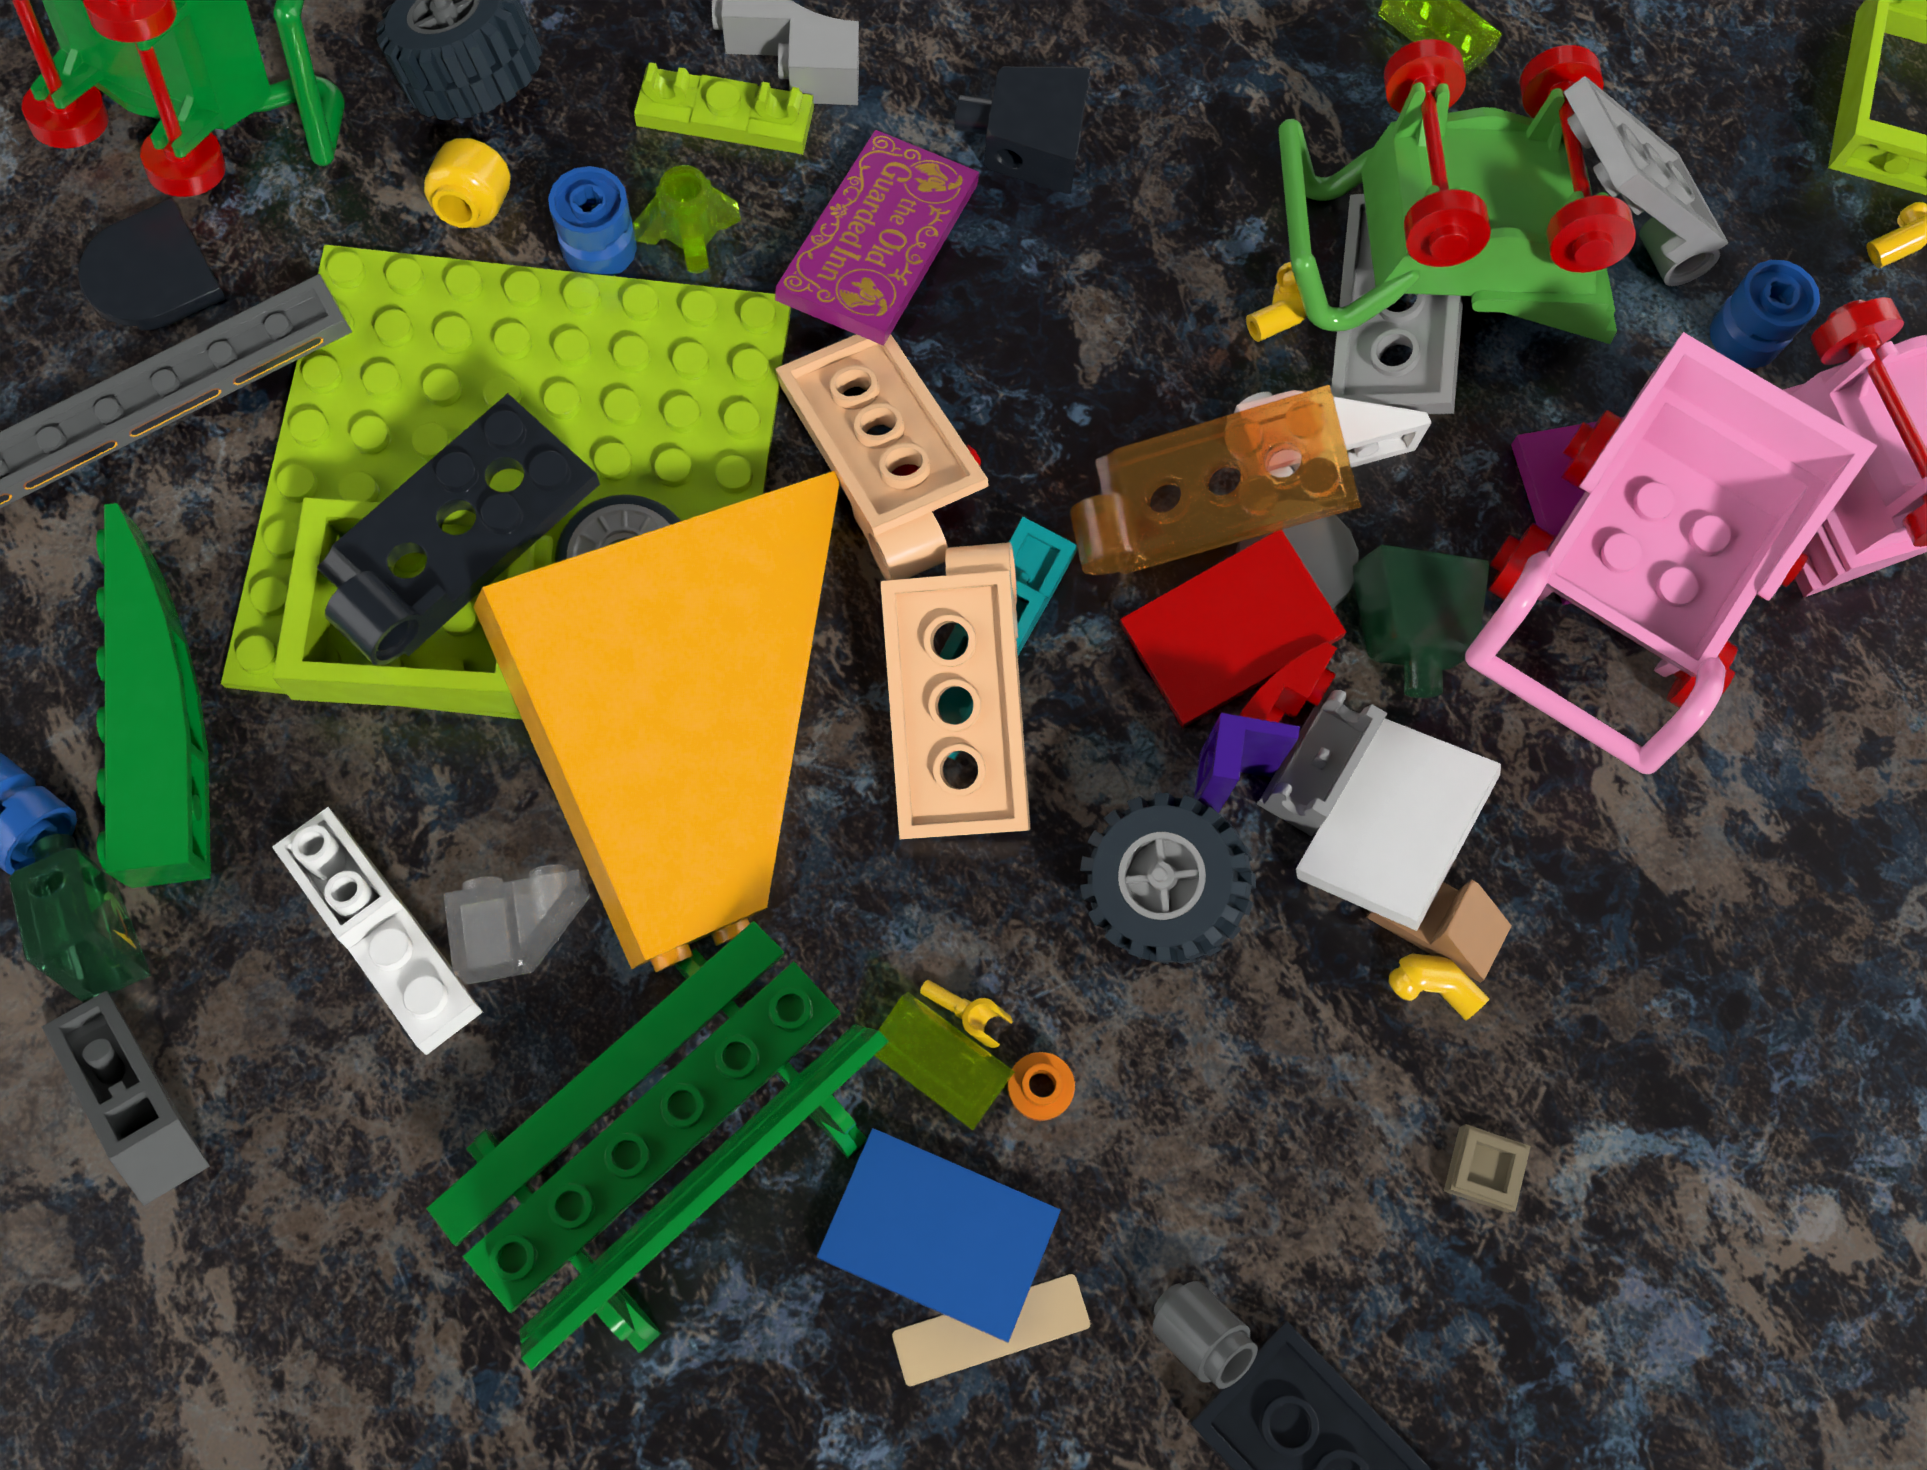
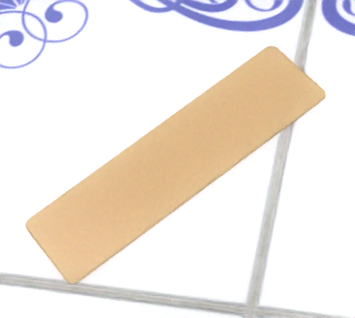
(948, 1346)

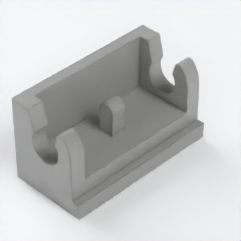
(1321, 762)

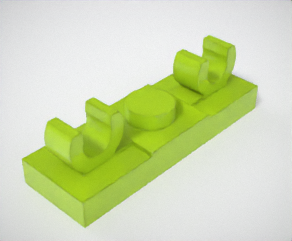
(724, 109)

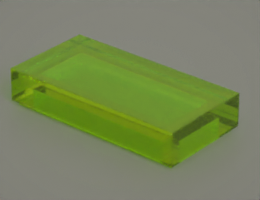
(942, 1061)

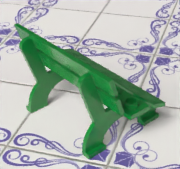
(651, 1139)

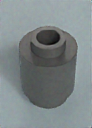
(1204, 1334)

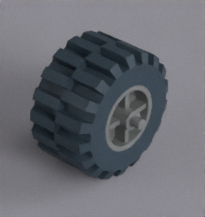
(459, 53)

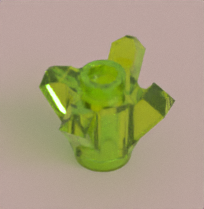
(686, 214)

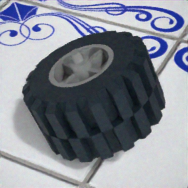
(1168, 879)

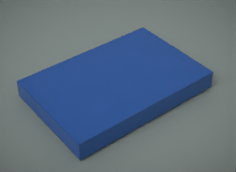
(939, 1235)

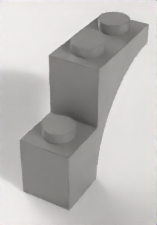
(812, 49)

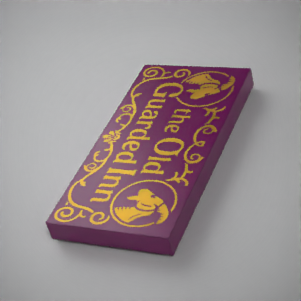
(877, 237)

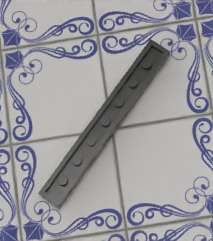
(167, 387)

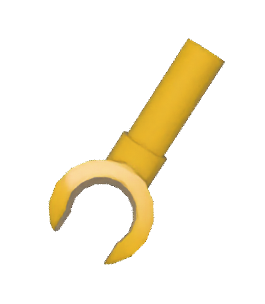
(973, 1014)

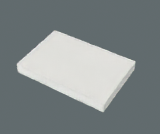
(1399, 823)

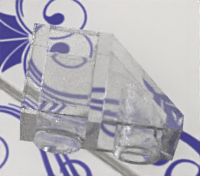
(510, 925)

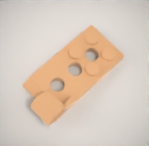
(887, 507)
(983, 599)

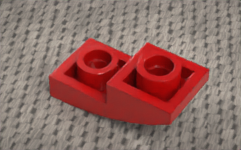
(1293, 685)

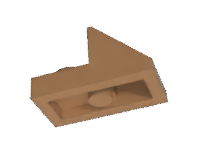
(1457, 926)

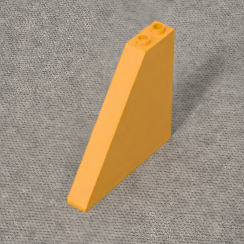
(672, 705)

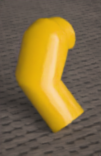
(1902, 241)
(1284, 311)

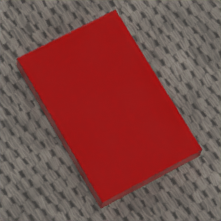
(1231, 627)

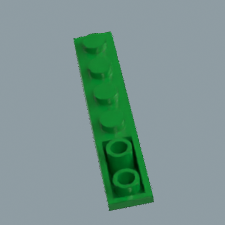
(150, 722)

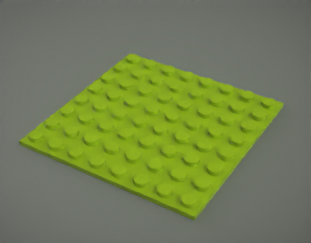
(636, 376)

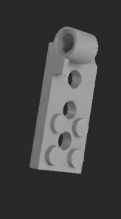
(1651, 178)
(1428, 328)

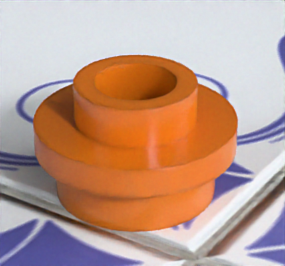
(1041, 1107)

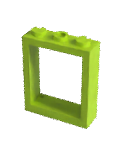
(1865, 145)
(305, 629)

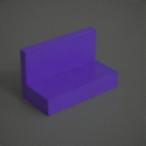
(1236, 747)

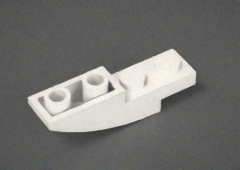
(377, 930)

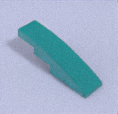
(1039, 567)

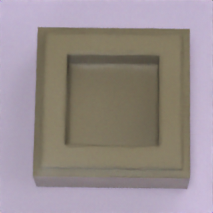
(1487, 1168)

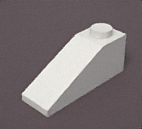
(1368, 429)

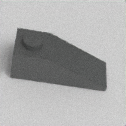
(124, 1099)

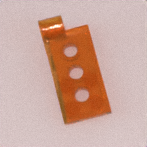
(1126, 535)

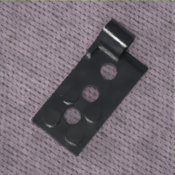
(397, 614)

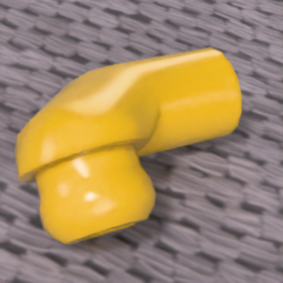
(1440, 976)

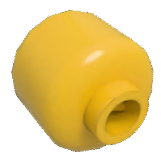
(467, 183)

